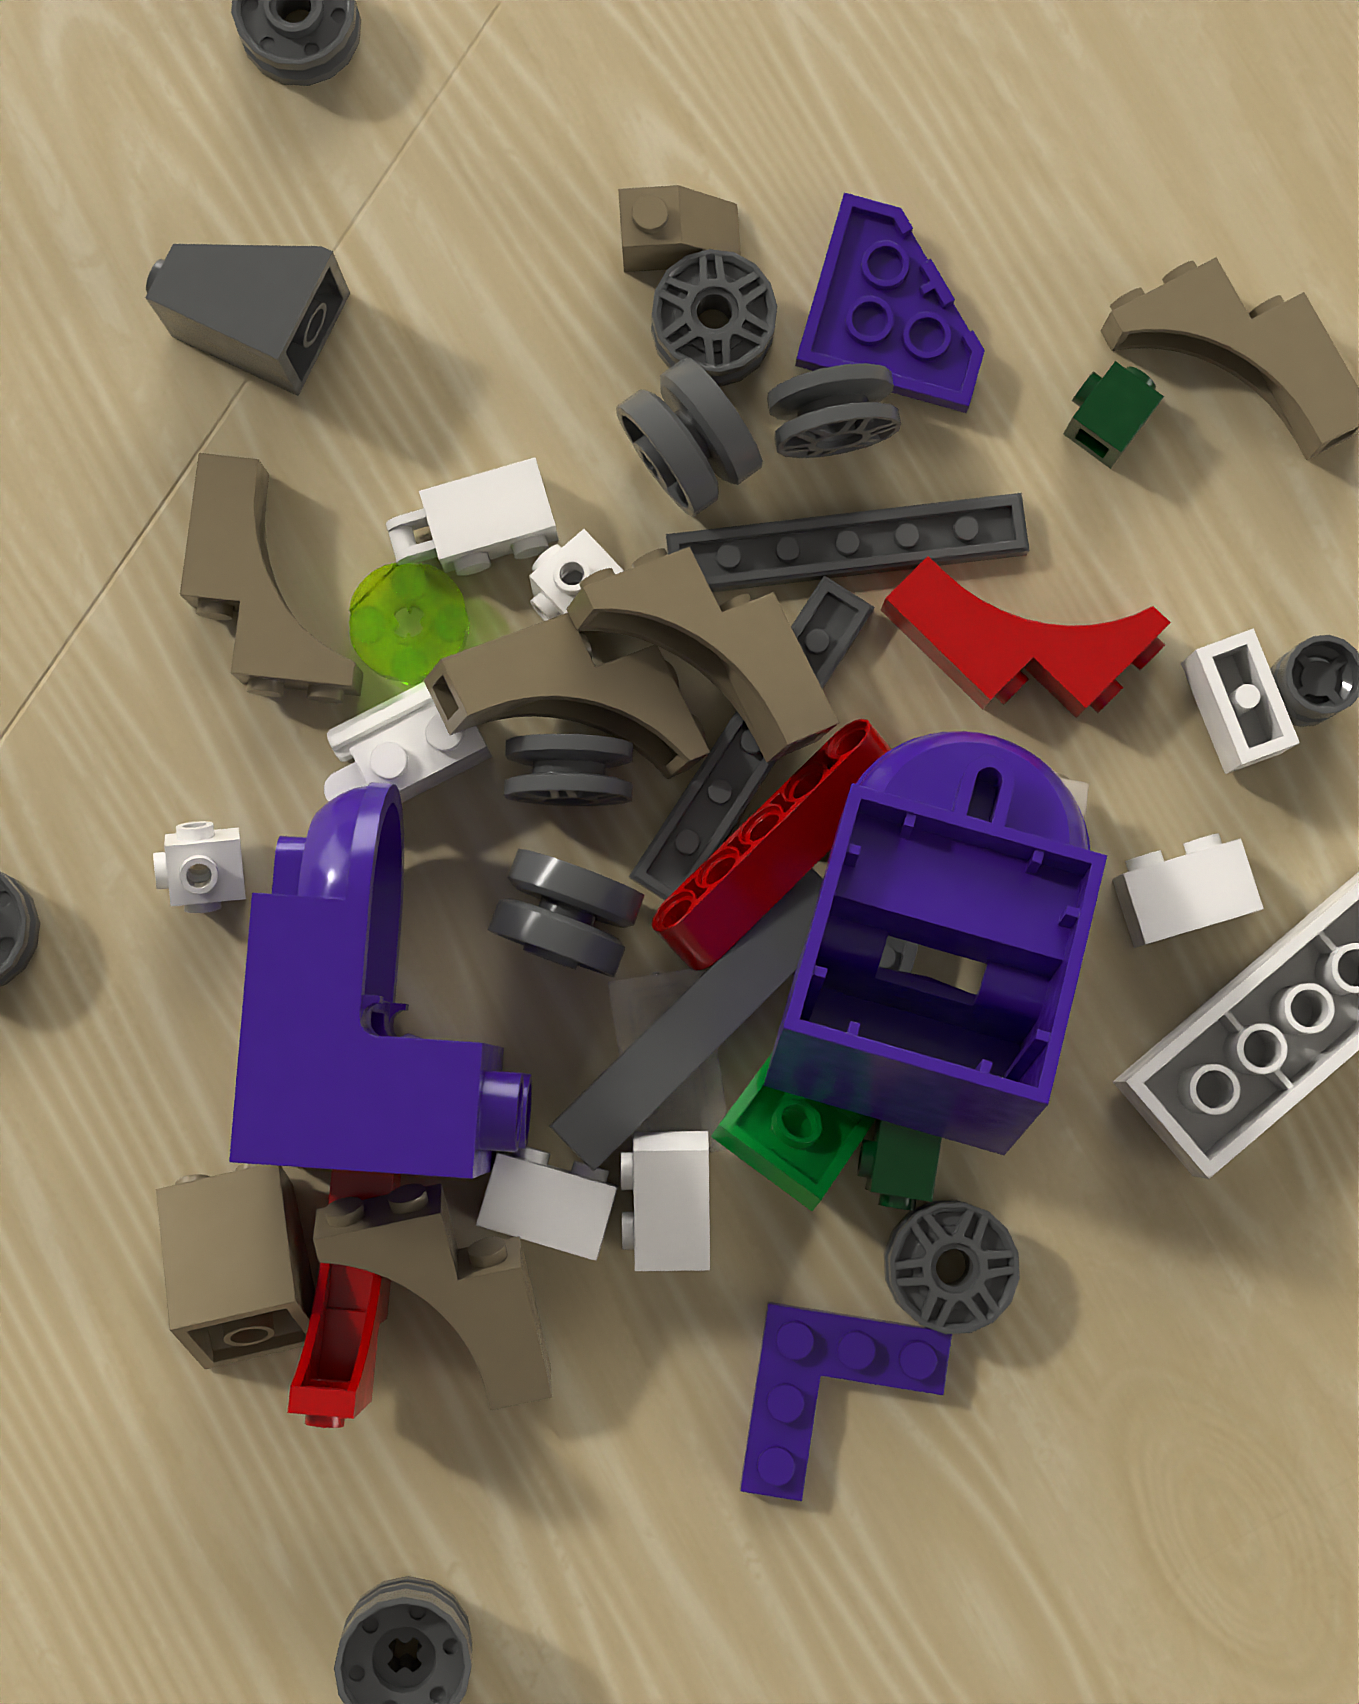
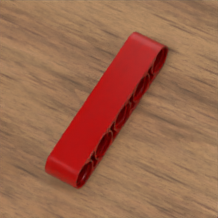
(767, 851)

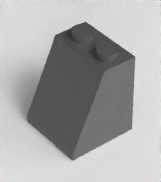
(251, 305)

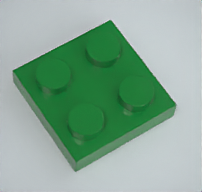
(791, 1138)

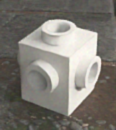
(562, 569)
(201, 889)

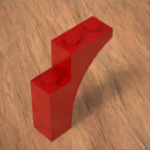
(989, 647)
(343, 1329)

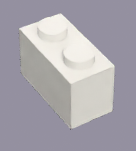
(1239, 701)
(1186, 891)
(670, 1201)
(548, 1202)

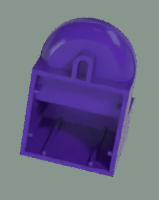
(971, 856)
(317, 1041)

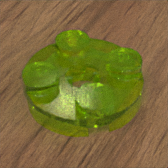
(374, 624)

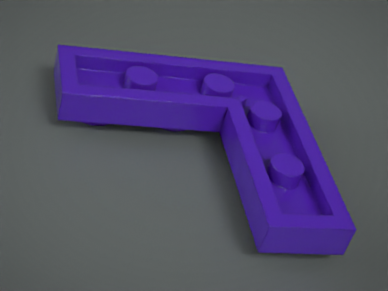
(814, 1343)

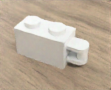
(478, 520)
(410, 755)

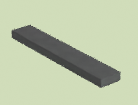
(857, 542)
(735, 763)
(690, 1029)

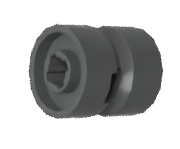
(1317, 679)

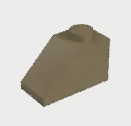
(672, 222)

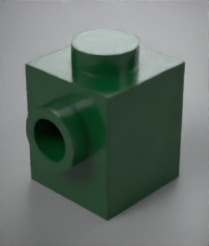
(1112, 411)
(899, 1165)

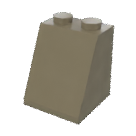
(235, 1264)

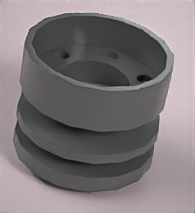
(403, 1610)

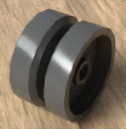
(689, 436)
(564, 919)

